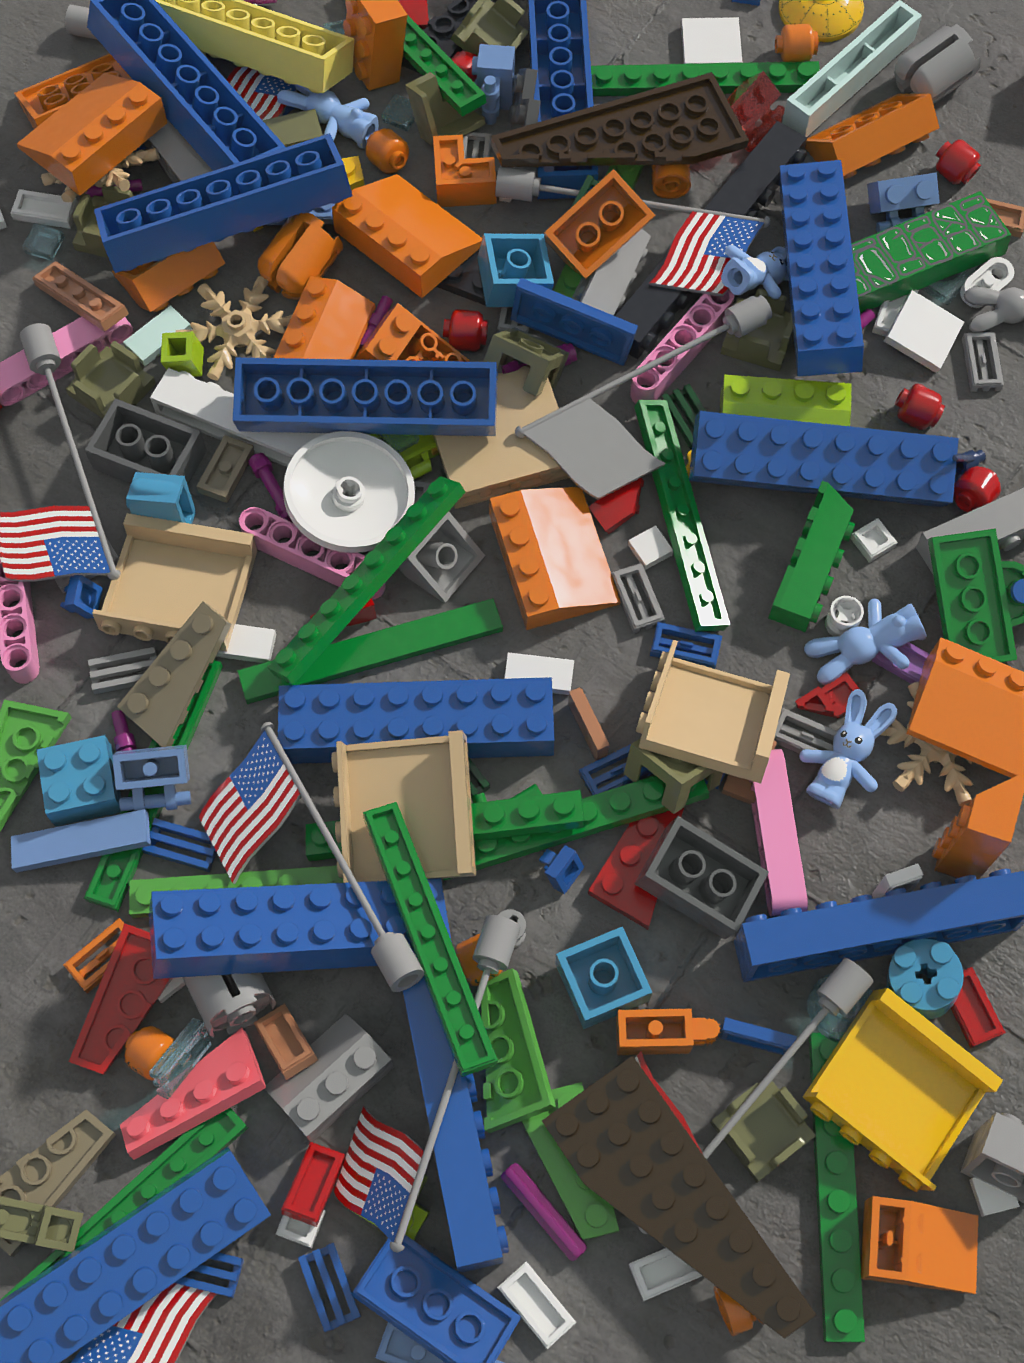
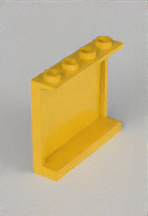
(900, 1088)

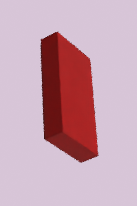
(975, 1012)
(313, 1184)

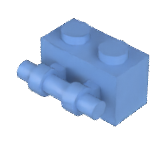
(495, 78)
(901, 194)
(152, 768)

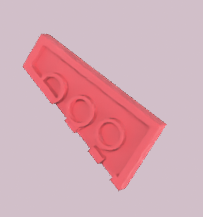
(212, 1086)

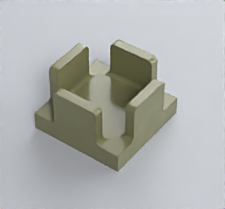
(490, 25)
(88, 234)
(766, 344)
(108, 376)
(767, 1131)

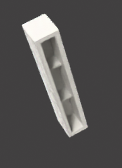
(211, 412)

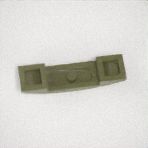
(39, 1224)

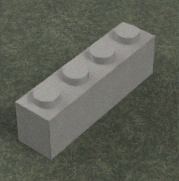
(176, 154)
(609, 282)
(1003, 514)

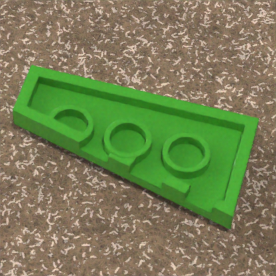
(22, 732)
(518, 1083)
(587, 1210)

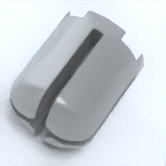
(937, 63)
(220, 1009)

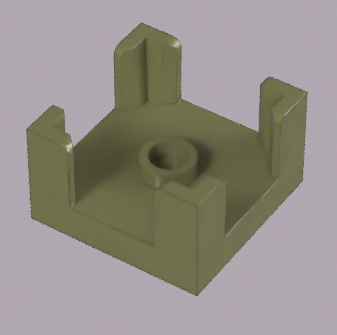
(543, 357)
(674, 772)

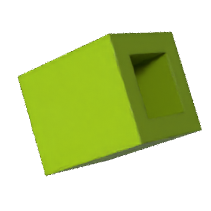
(182, 352)

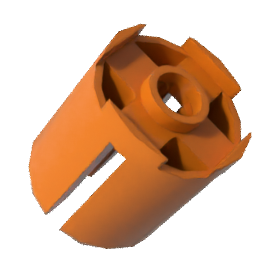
(297, 253)

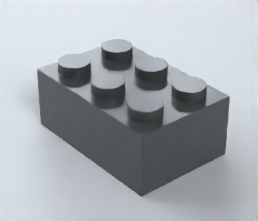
(143, 442)
(702, 878)

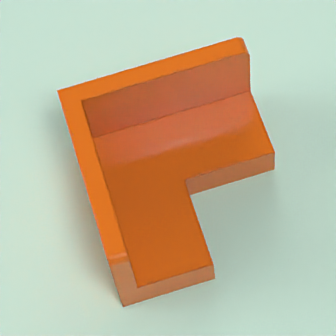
(460, 179)

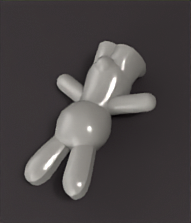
(1007, 303)

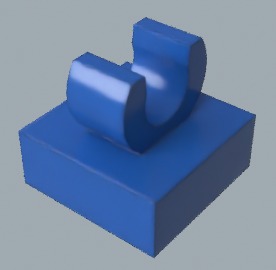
(82, 596)
(562, 868)

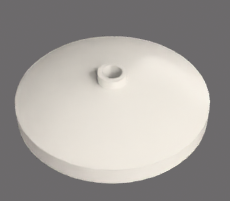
(347, 490)

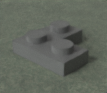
(525, 108)

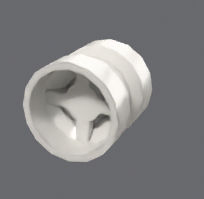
(846, 610)

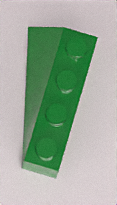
(812, 560)

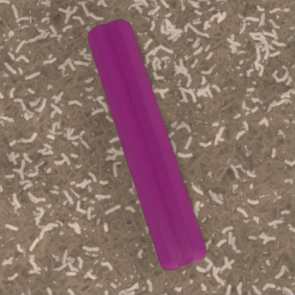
(544, 1212)

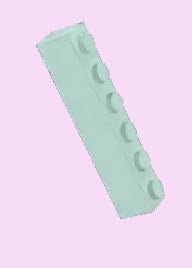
(851, 69)

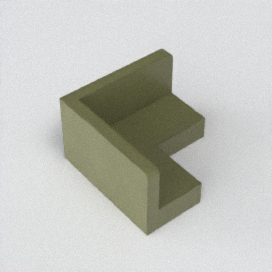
(434, 114)

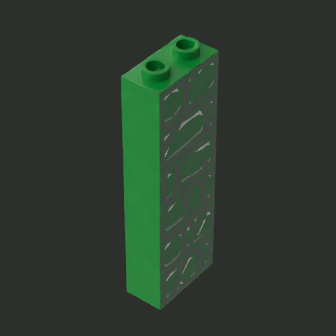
(927, 250)

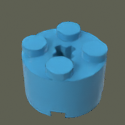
(938, 963)

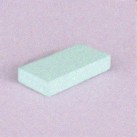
(148, 340)

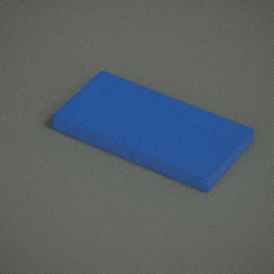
(573, 322)
(435, 1305)

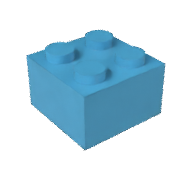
(507, 259)
(78, 781)
(603, 977)

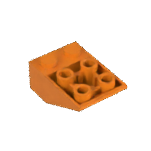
(406, 338)
(919, 1245)

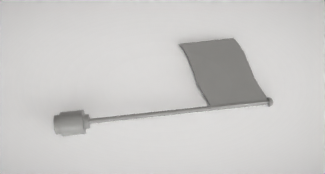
(595, 445)

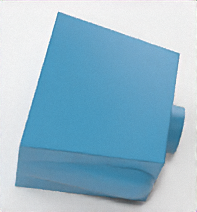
(161, 497)

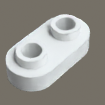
(983, 277)

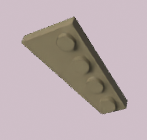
(166, 688)
(55, 1166)

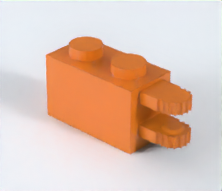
(662, 1031)

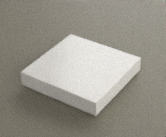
(711, 40)
(924, 331)

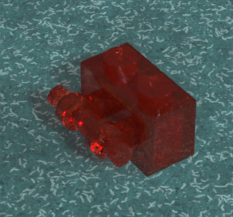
(752, 102)

